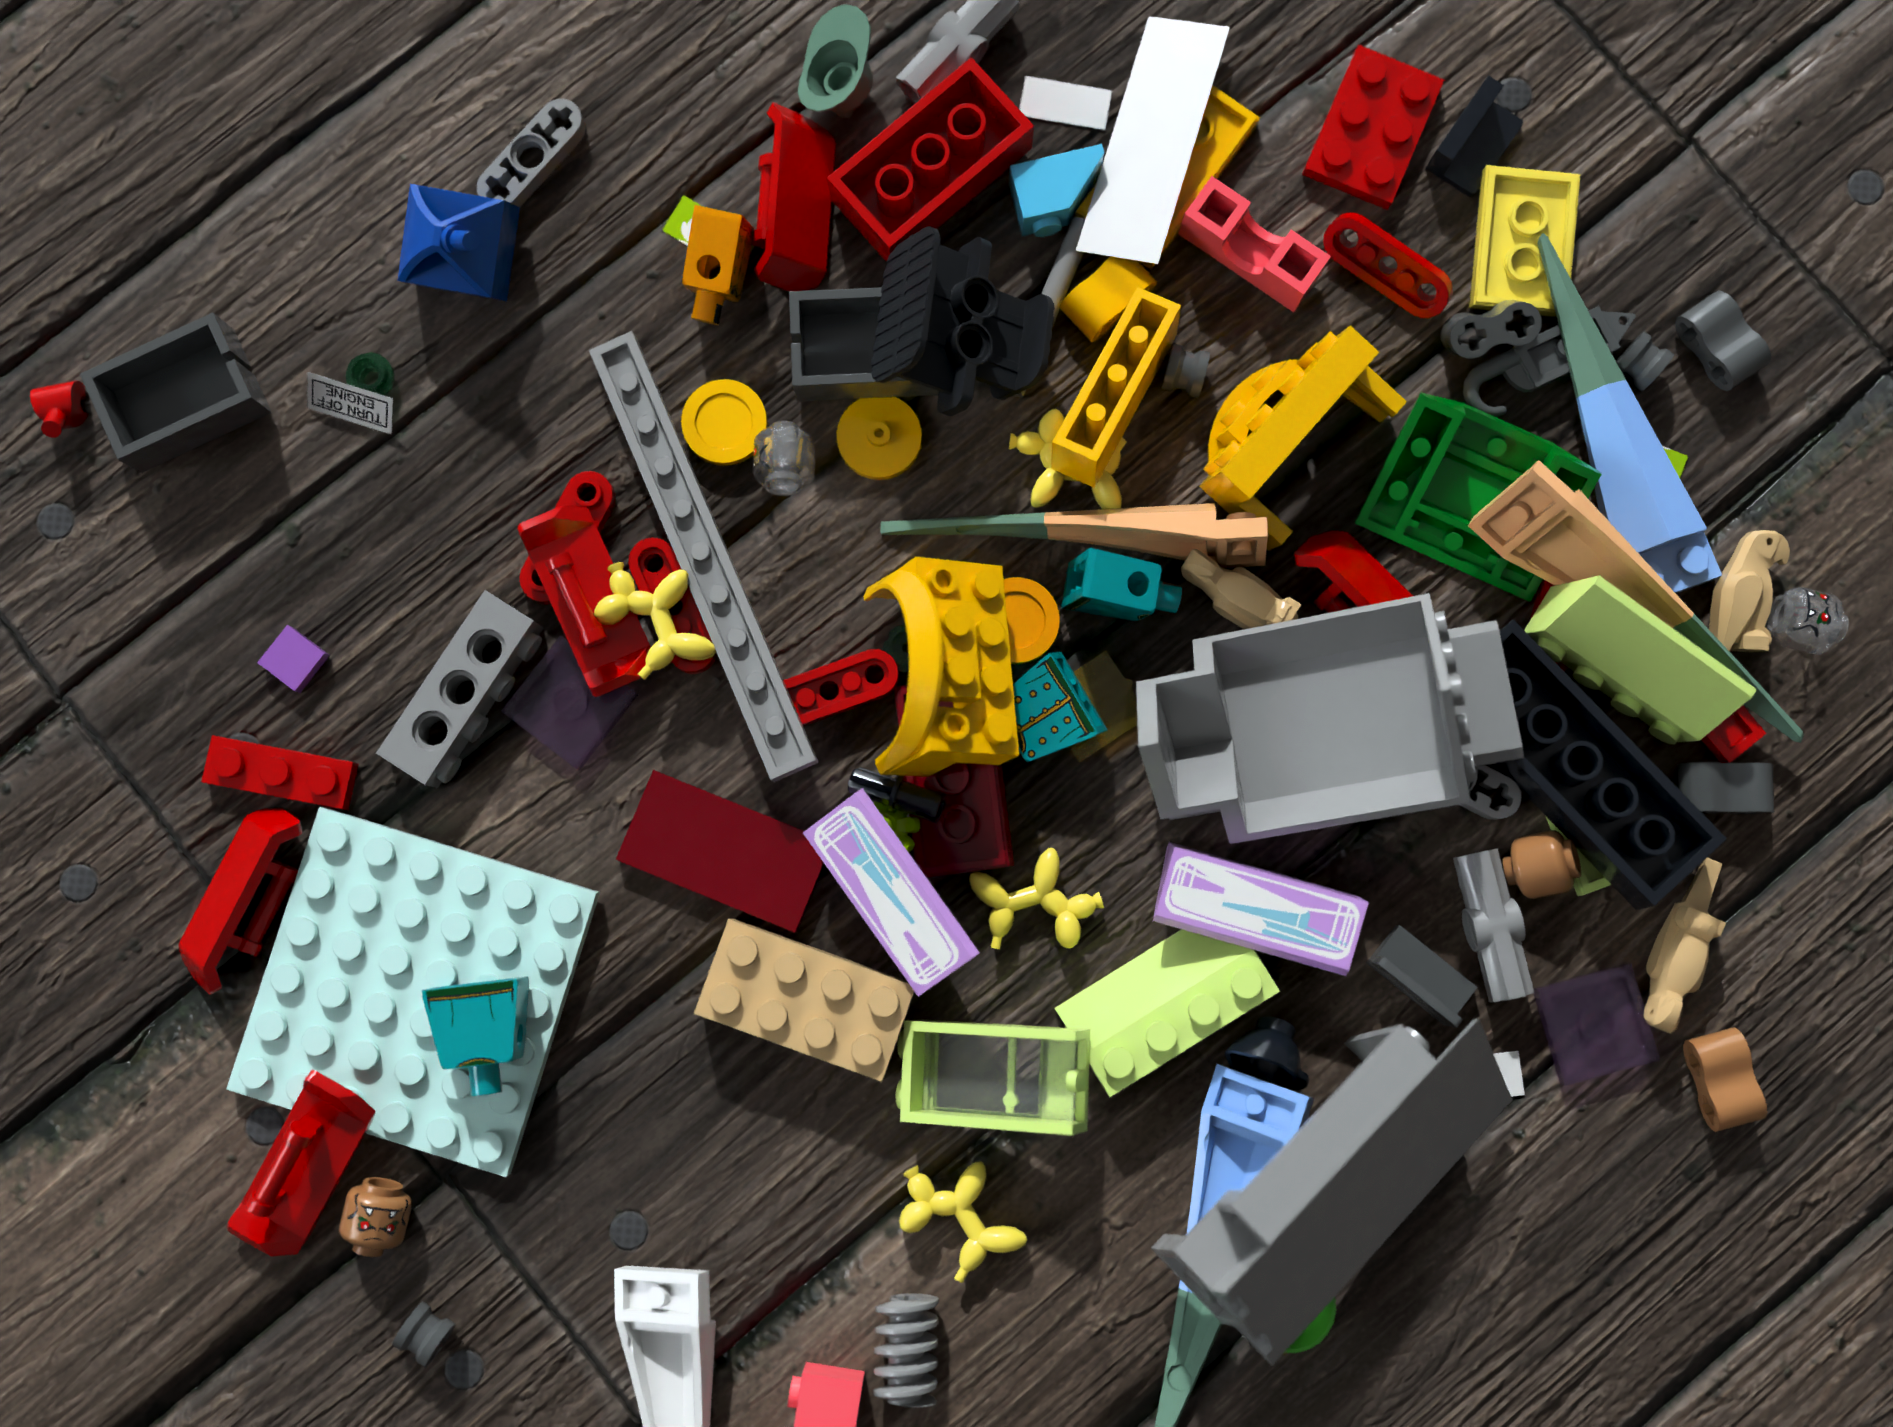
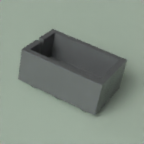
(838, 342)
(175, 393)

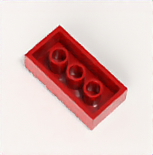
(931, 159)

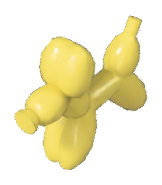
(1050, 482)
(657, 605)
(1042, 892)
(958, 1203)

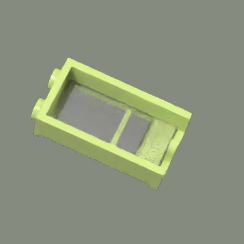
(994, 1076)

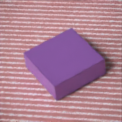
(293, 659)

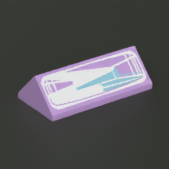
(890, 892)
(1259, 909)

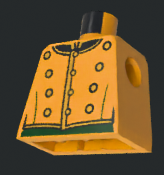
(716, 241)

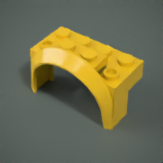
(1309, 389)
(956, 656)

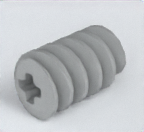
(908, 1350)

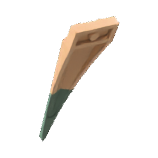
(1153, 530)
(1567, 539)

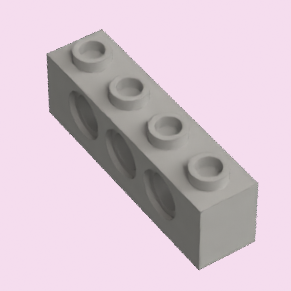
(435, 700)

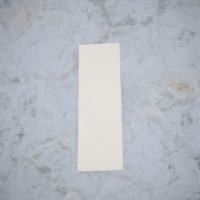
(1152, 140)

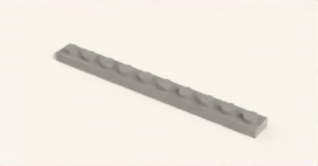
(704, 556)

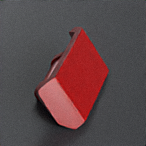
(794, 202)
(1350, 570)
(575, 578)
(232, 890)
(302, 1167)

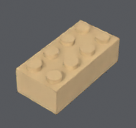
(805, 999)

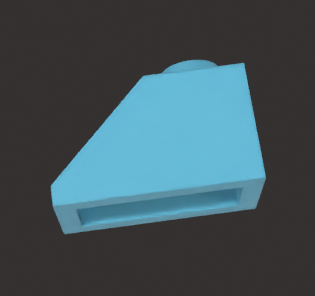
(1052, 188)

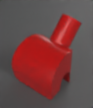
(59, 406)

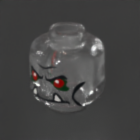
(784, 458)
(1807, 620)

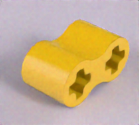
(1104, 296)

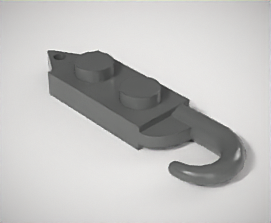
(1540, 361)

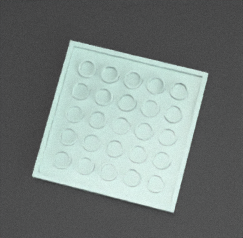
(345, 981)

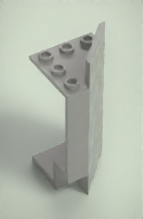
(1328, 720)
(1339, 1185)

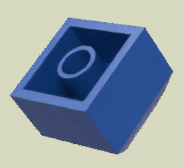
(458, 242)

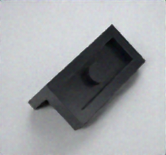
(1475, 140)

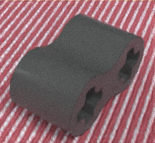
(1491, 328)
(1723, 340)
(1728, 787)

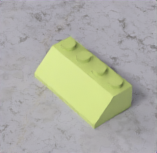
(1636, 660)
(1164, 1004)

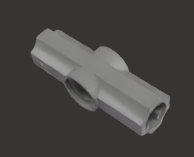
(953, 42)
(1493, 925)

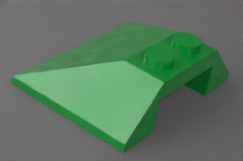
(1447, 470)

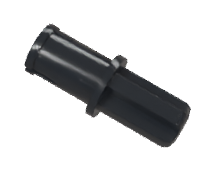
(898, 794)

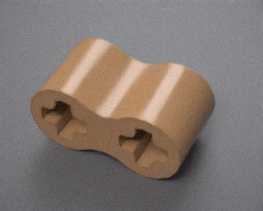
(1725, 1079)

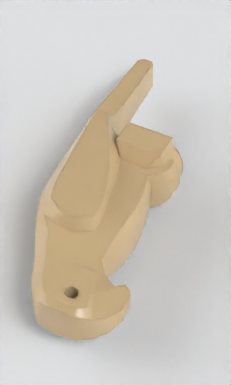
(1745, 592)
(1238, 593)
(1682, 950)

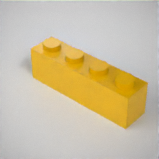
(1115, 387)

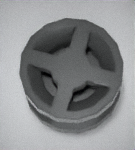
(1643, 361)
(1185, 370)
(423, 1334)

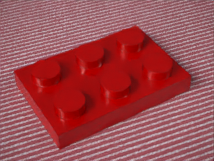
(1373, 127)

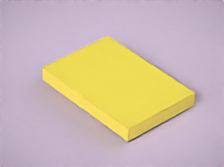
(1512, 215)

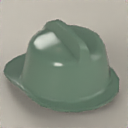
(836, 63)

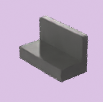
(1422, 976)

